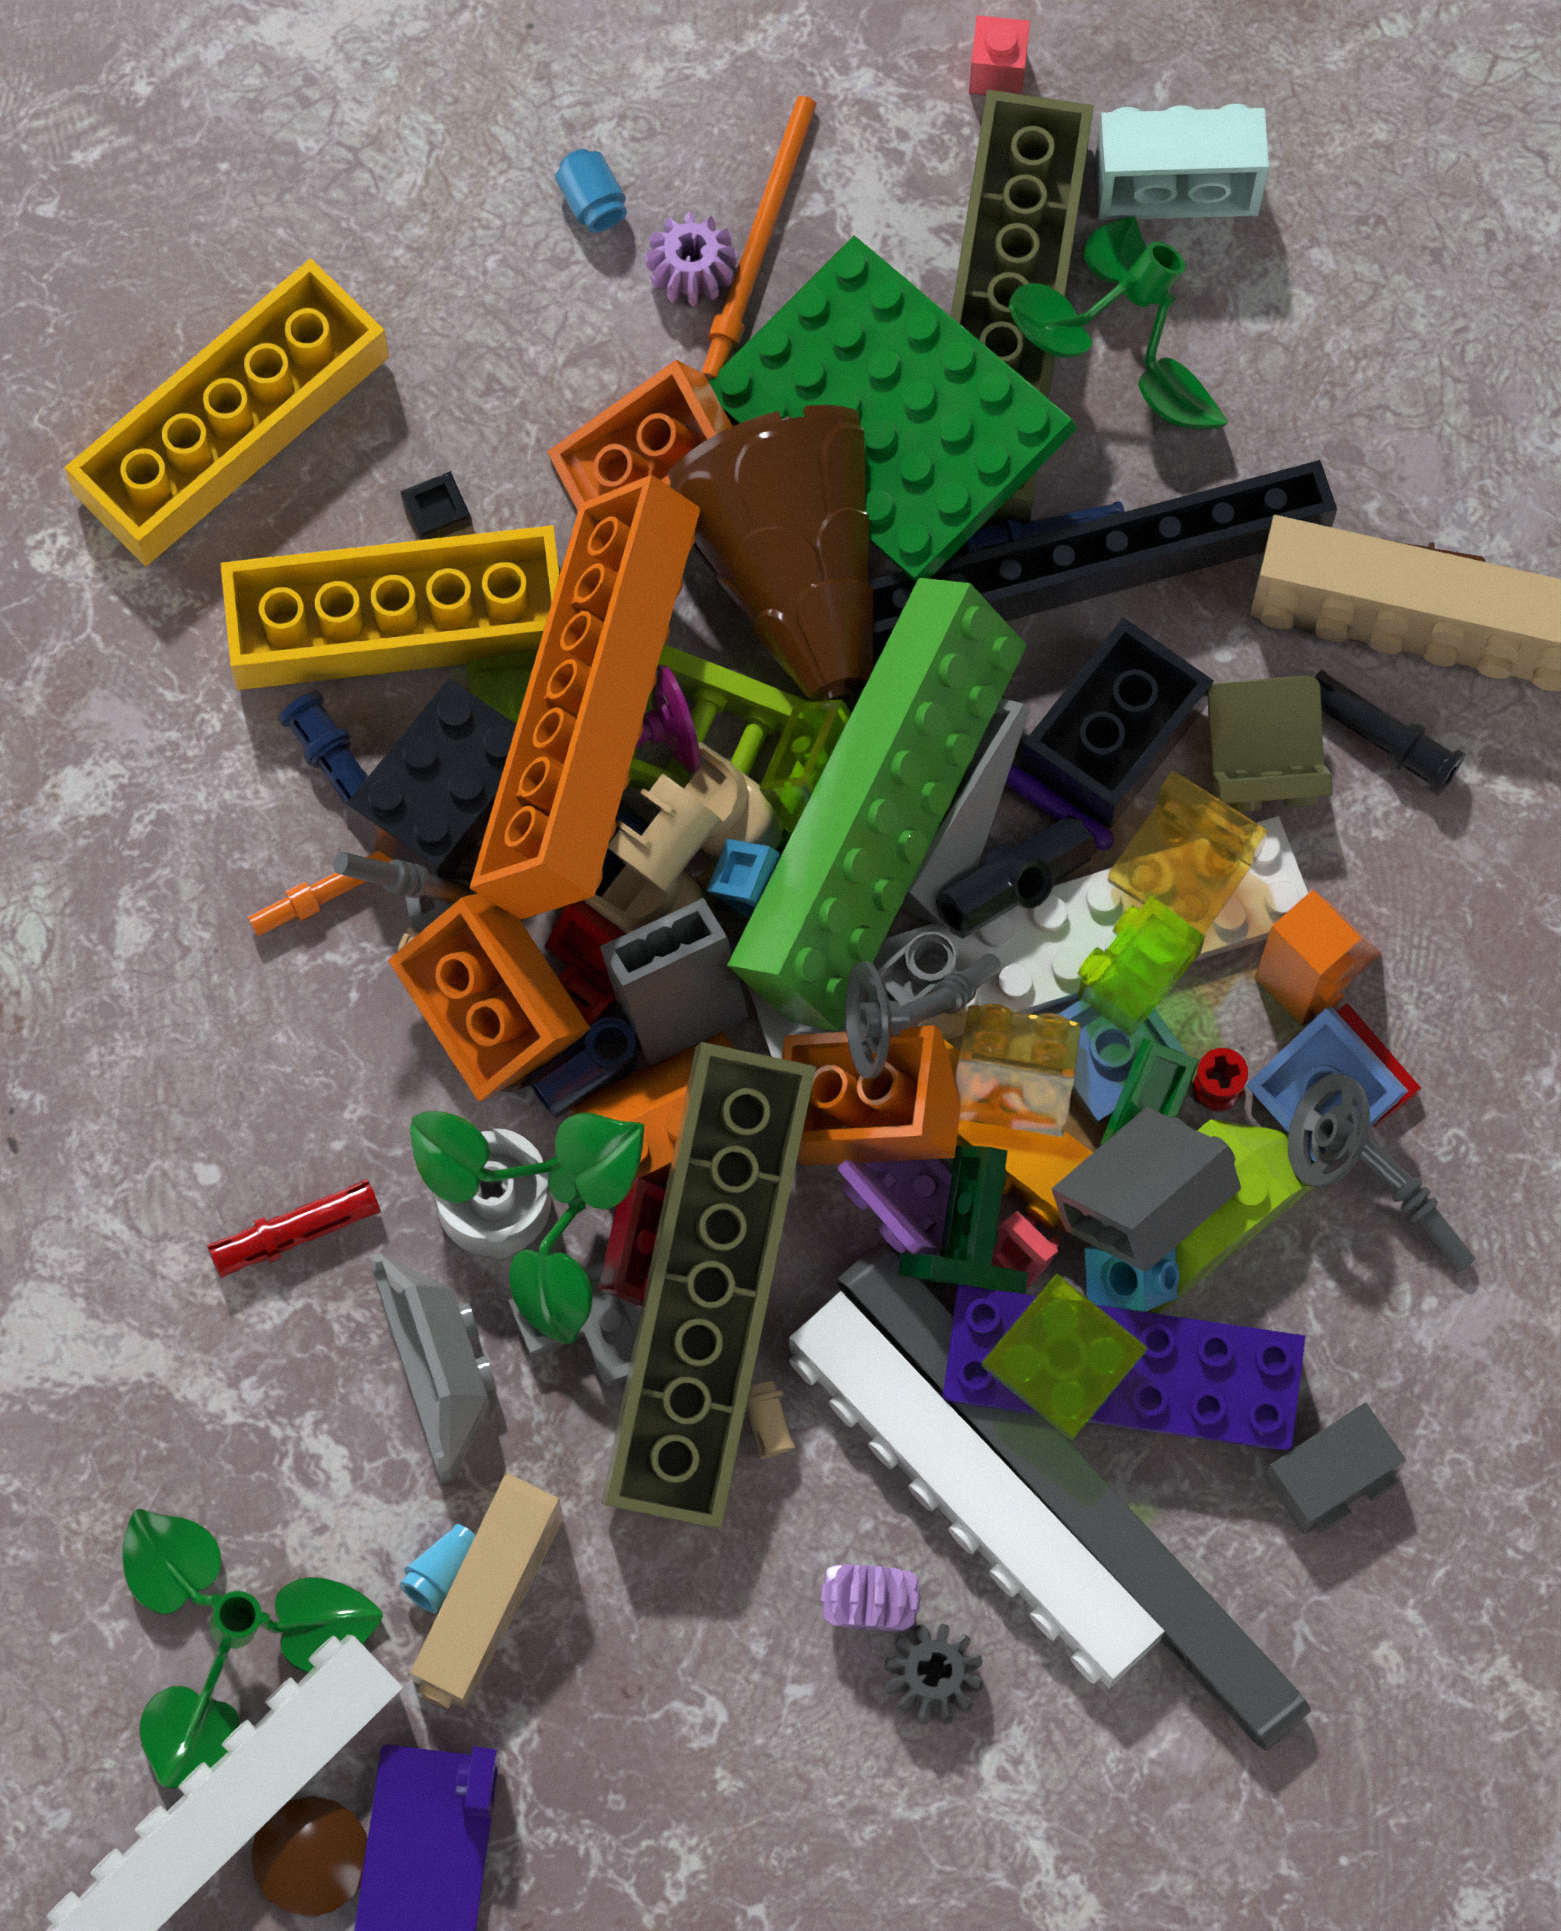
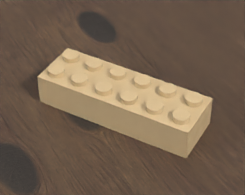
(1411, 601)

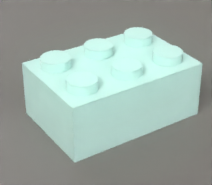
(1181, 162)

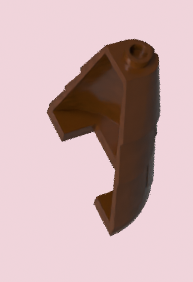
(791, 539)

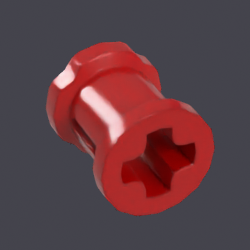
(600, 1004)
(1232, 1069)

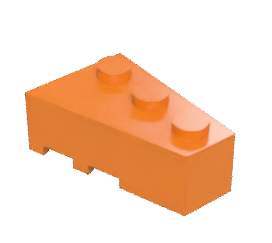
(1312, 957)

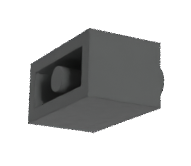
(1336, 1469)

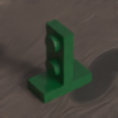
(970, 1227)

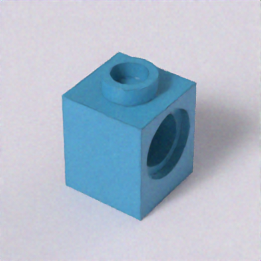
(743, 874)
(1124, 1286)

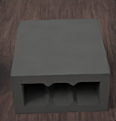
(675, 982)
(1147, 1188)

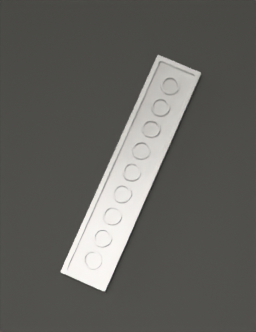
(1049, 943)

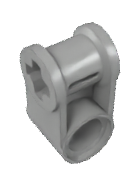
(903, 978)

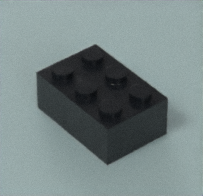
(1116, 723)
(436, 783)

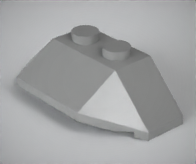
(437, 1359)

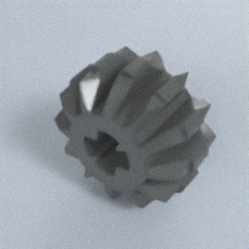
(947, 1690)

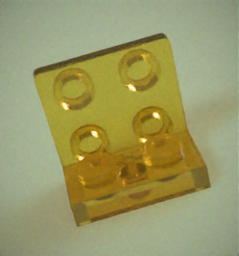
(1189, 853)
(1017, 1069)

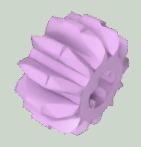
(696, 242)
(870, 1598)

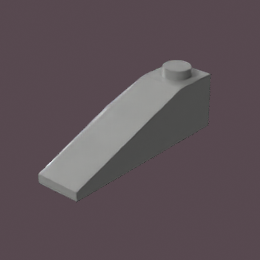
(967, 822)

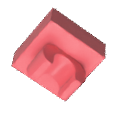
(1023, 1247)

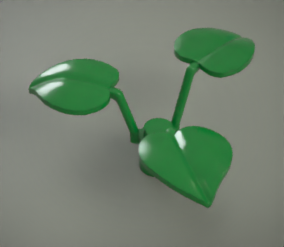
(1145, 276)
(592, 1166)
(175, 1559)

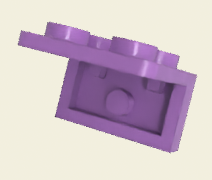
(906, 1197)

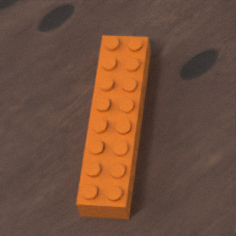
(586, 699)

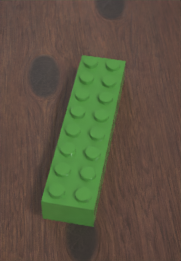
(878, 802)

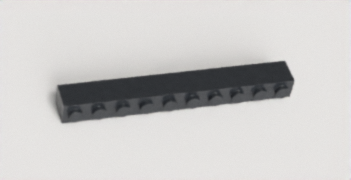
(1123, 548)

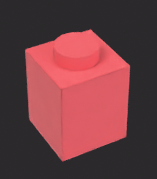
(998, 55)

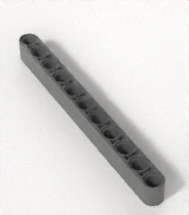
(1043, 1459)

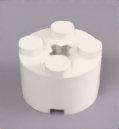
(504, 1223)

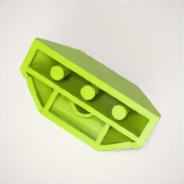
(1265, 1194)

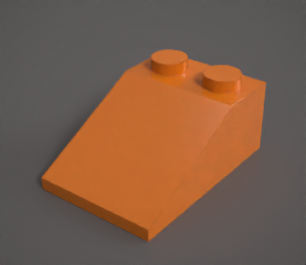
(640, 434)

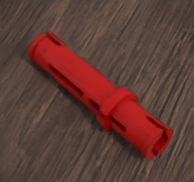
(279, 1234)

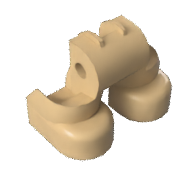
(710, 809)

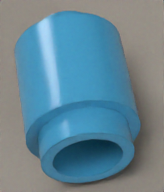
(591, 190)

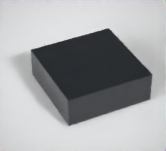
(436, 507)

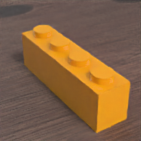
(1033, 1159)

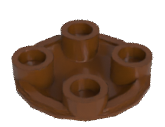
(310, 1856)

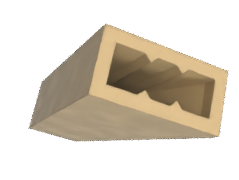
(487, 1592)

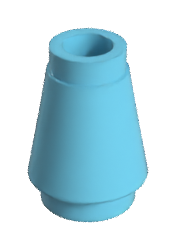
(434, 1571)

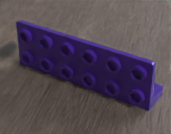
(1190, 1383)
(427, 1840)

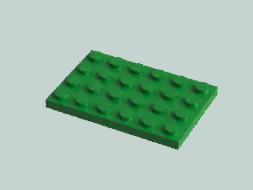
(937, 408)

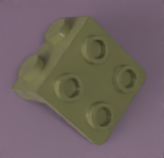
(1267, 742)

